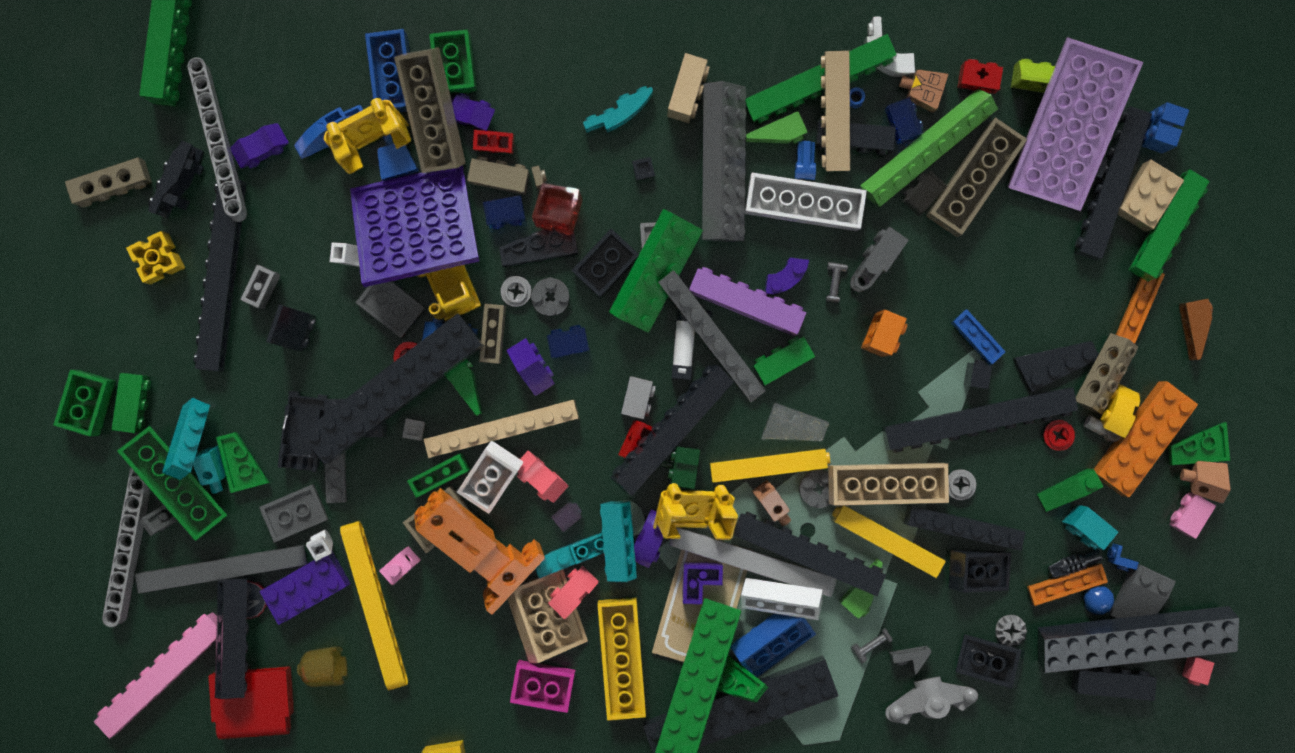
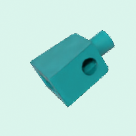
(210, 468)

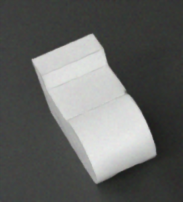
(320, 545)

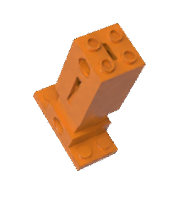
(475, 547)

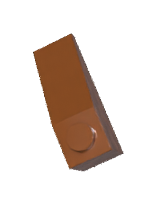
(1196, 322)

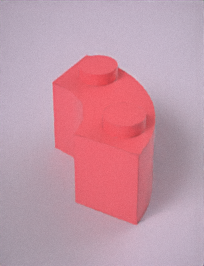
(547, 483)
(574, 590)

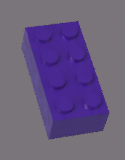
(305, 588)

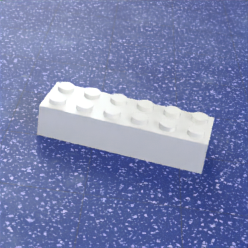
(805, 202)

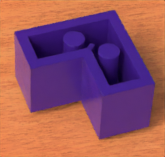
(531, 366)
(695, 576)

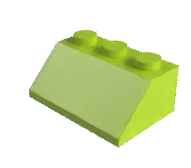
(1031, 75)

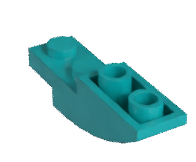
(627, 108)
(570, 555)

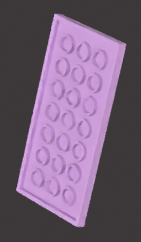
(1074, 123)

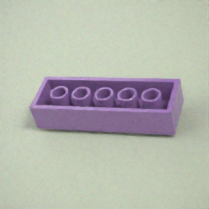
(747, 302)

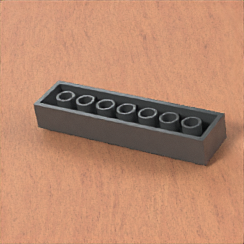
(724, 162)

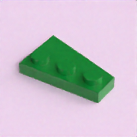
(1204, 446)
(239, 464)
(740, 682)

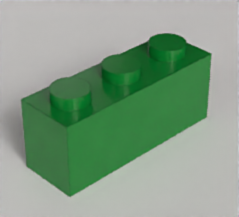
(783, 360)
(131, 403)
(438, 475)

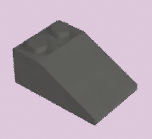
(1142, 593)

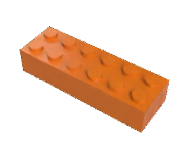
(1151, 432)

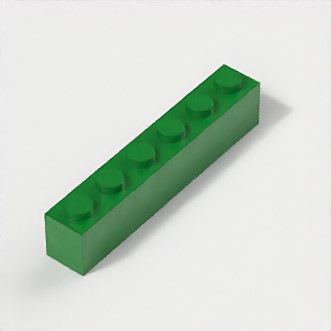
(1166, 234)

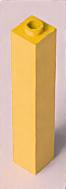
(769, 465)
(888, 540)

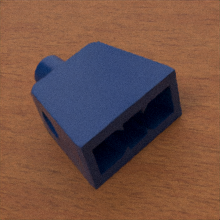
(395, 162)

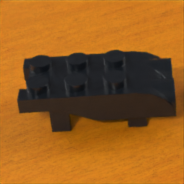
(176, 179)
(299, 415)

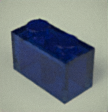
(904, 118)
(504, 212)
(568, 342)

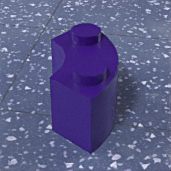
(472, 112)
(258, 146)
(787, 278)
(648, 542)

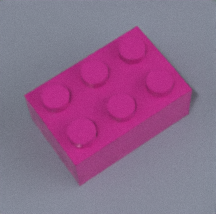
(542, 686)

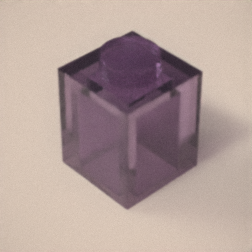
(567, 515)

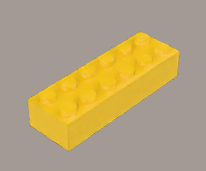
(621, 658)

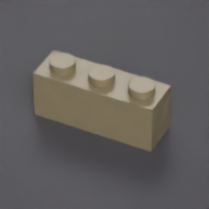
(498, 175)
(493, 333)

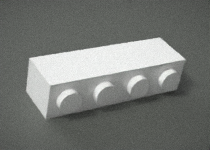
(781, 598)

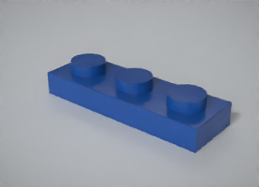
(978, 337)

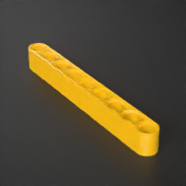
(374, 605)

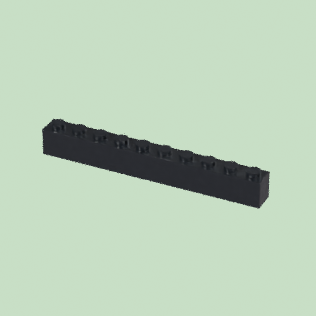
(218, 286)
(980, 418)

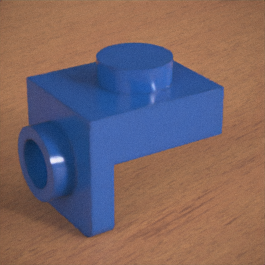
(1114, 557)

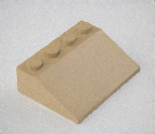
(539, 625)

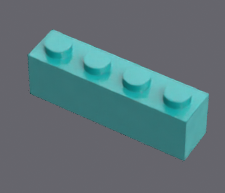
(186, 439)
(618, 541)

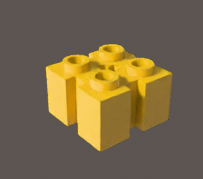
(145, 253)

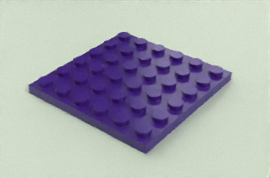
(413, 225)

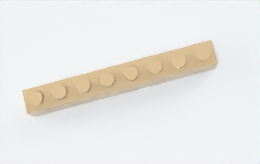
(501, 428)

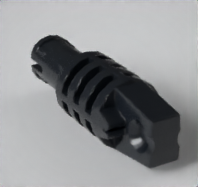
(1073, 563)

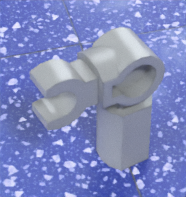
(1096, 426)

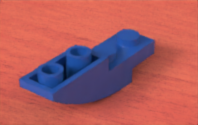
(313, 137)

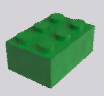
(457, 60)
(84, 403)

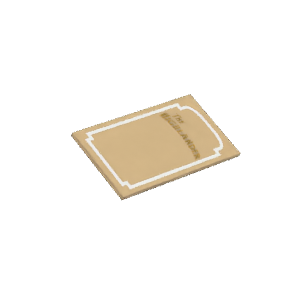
(680, 619)

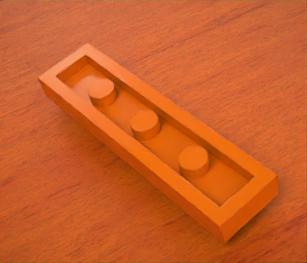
(1138, 308)
(1067, 584)

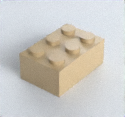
(688, 88)
(1149, 195)

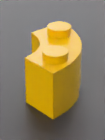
(1120, 409)

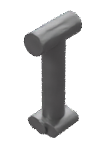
(837, 269)
(860, 652)

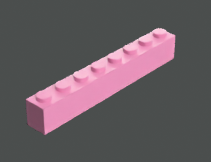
(158, 677)

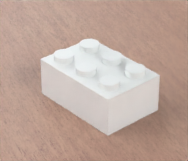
(490, 477)

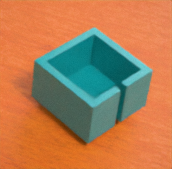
(1090, 527)

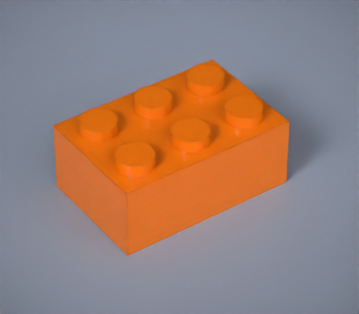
(884, 333)

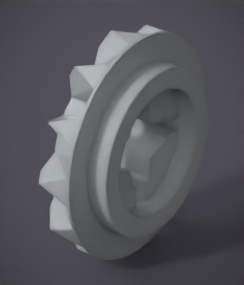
(511, 283)
(965, 492)
(1006, 623)

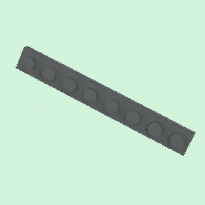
(711, 336)

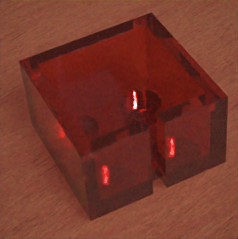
(557, 208)

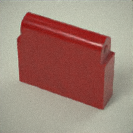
(261, 712)

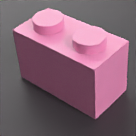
(1192, 515)

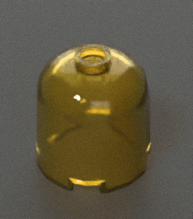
(323, 667)

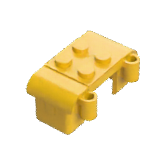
(364, 128)
(452, 291)
(696, 510)

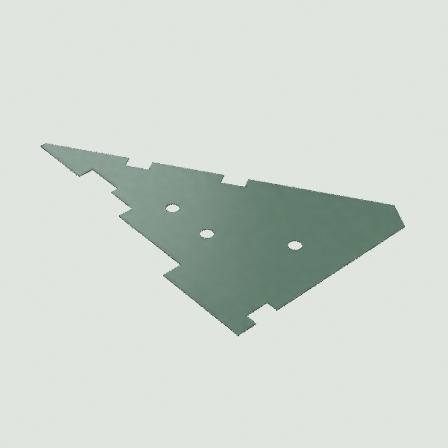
(836, 625)

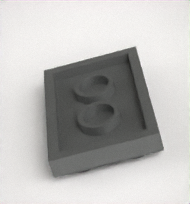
(391, 307)
(294, 513)

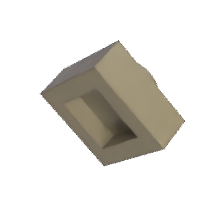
(539, 176)

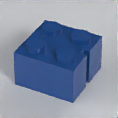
(1160, 133)

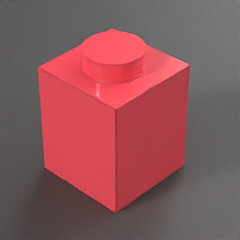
(1198, 670)

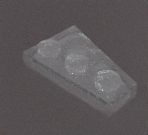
(792, 424)

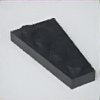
(538, 247)
(1047, 366)

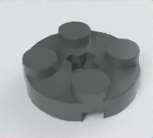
(561, 297)
(809, 482)

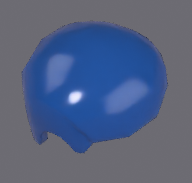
(1098, 600)

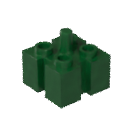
(682, 466)

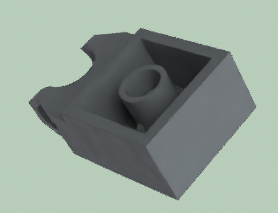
(878, 258)

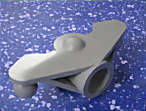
(931, 699)

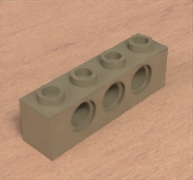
(79, 187)
(1106, 373)

